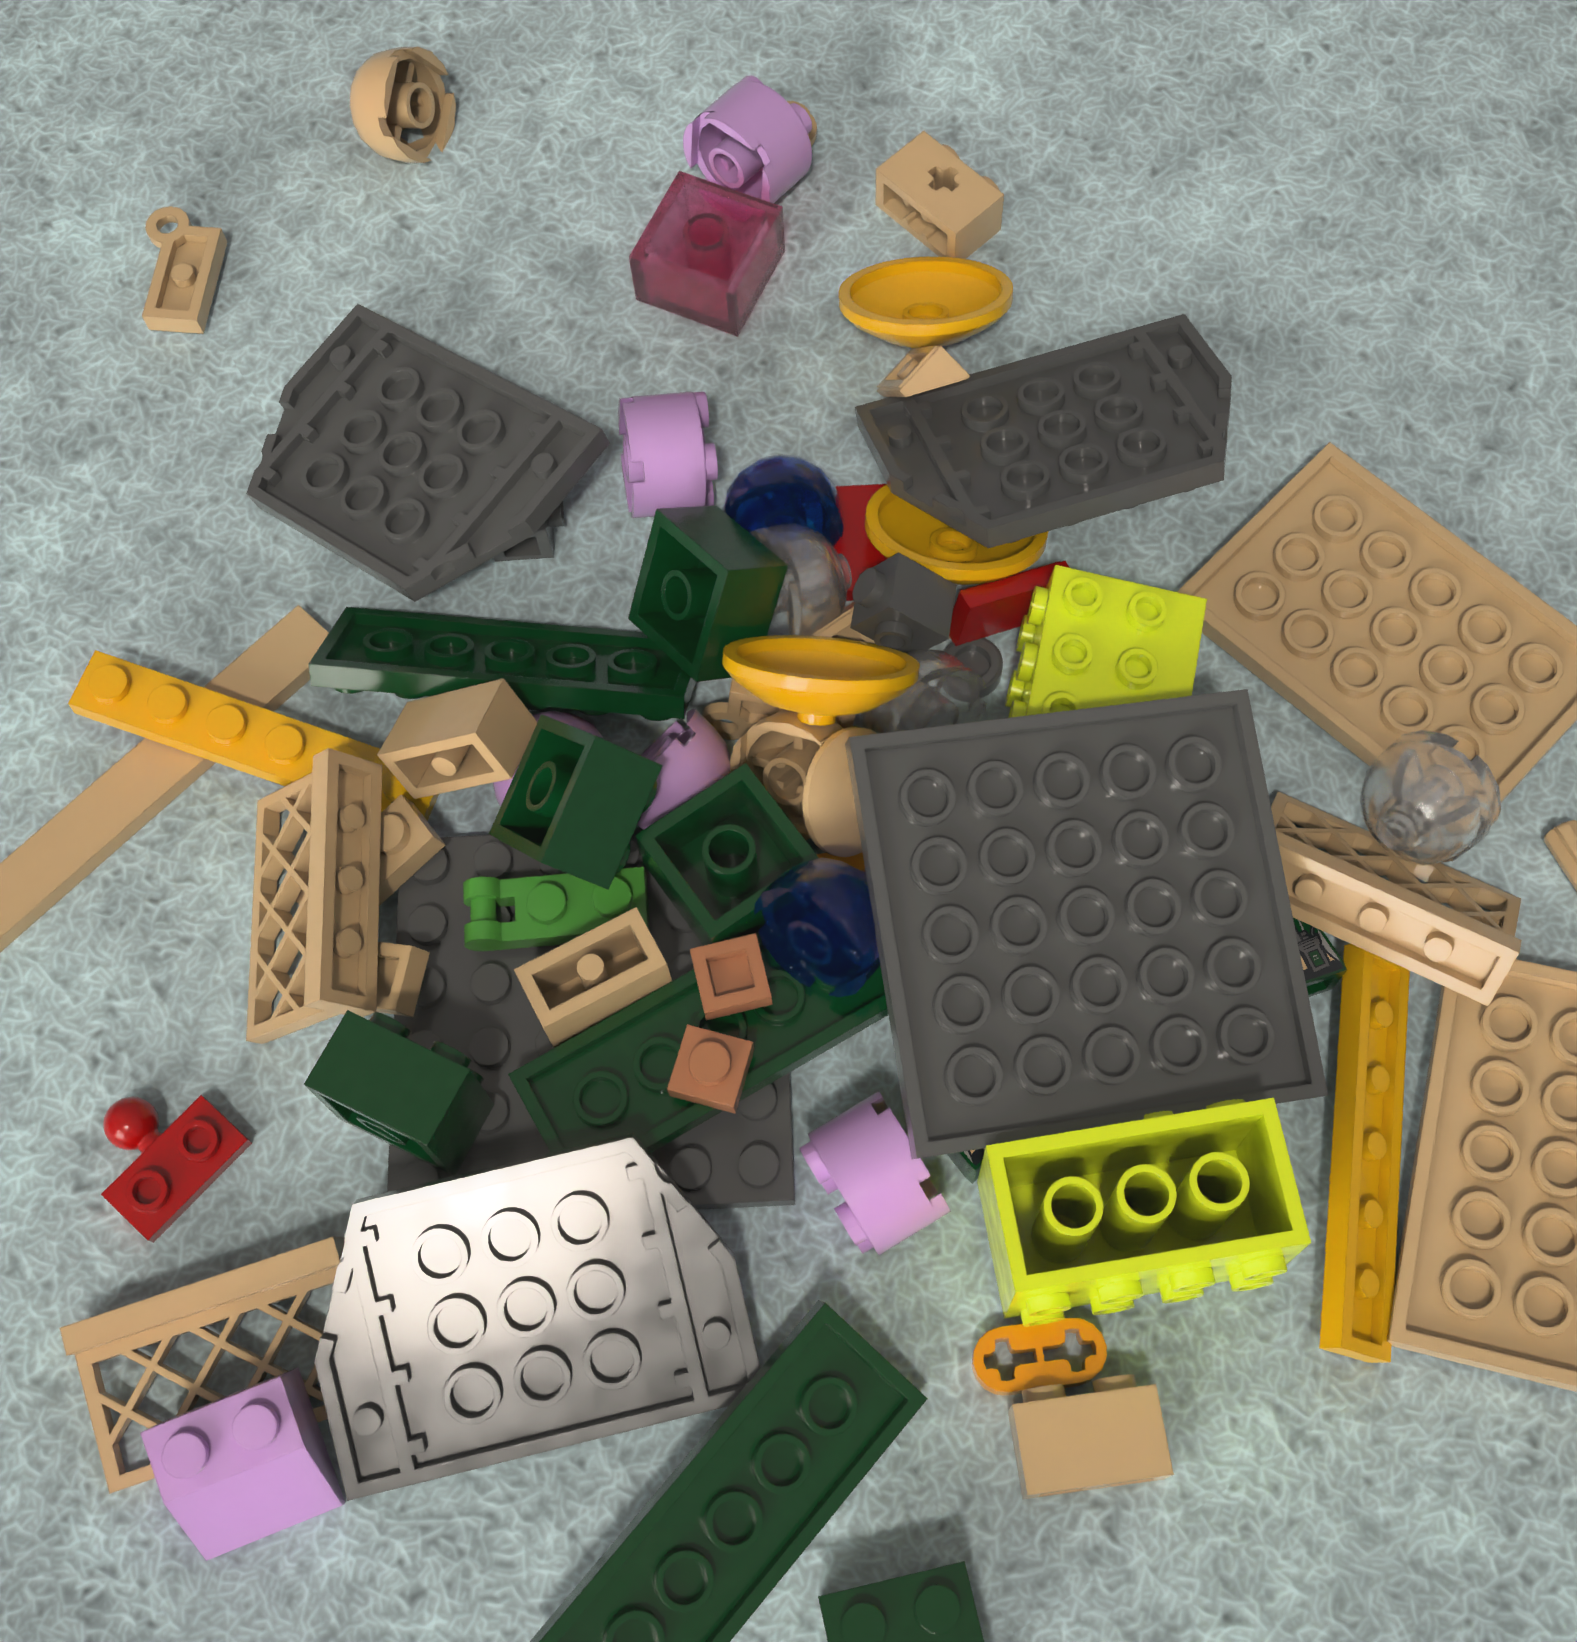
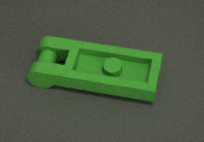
(547, 908)

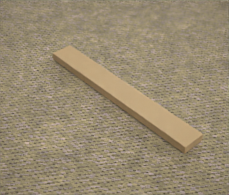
(143, 783)

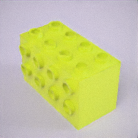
(1103, 644)
(1141, 1210)

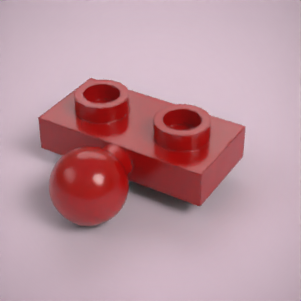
(172, 1164)

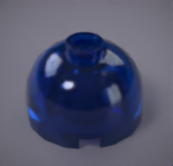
(785, 492)
(821, 925)

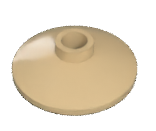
(829, 797)

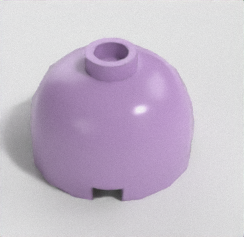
(690, 762)

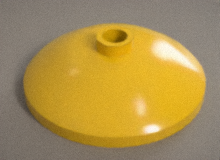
(925, 300)
(902, 528)
(820, 674)

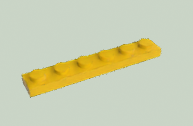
(216, 725)
(1365, 1158)

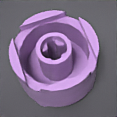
(751, 141)
(666, 452)
(872, 1167)

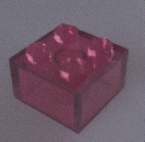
(708, 253)

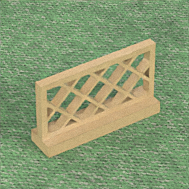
(340, 905)
(1400, 916)
(191, 1310)

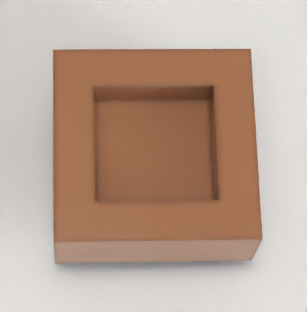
(731, 976)
(711, 1069)

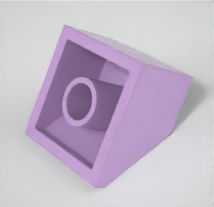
(244, 1465)

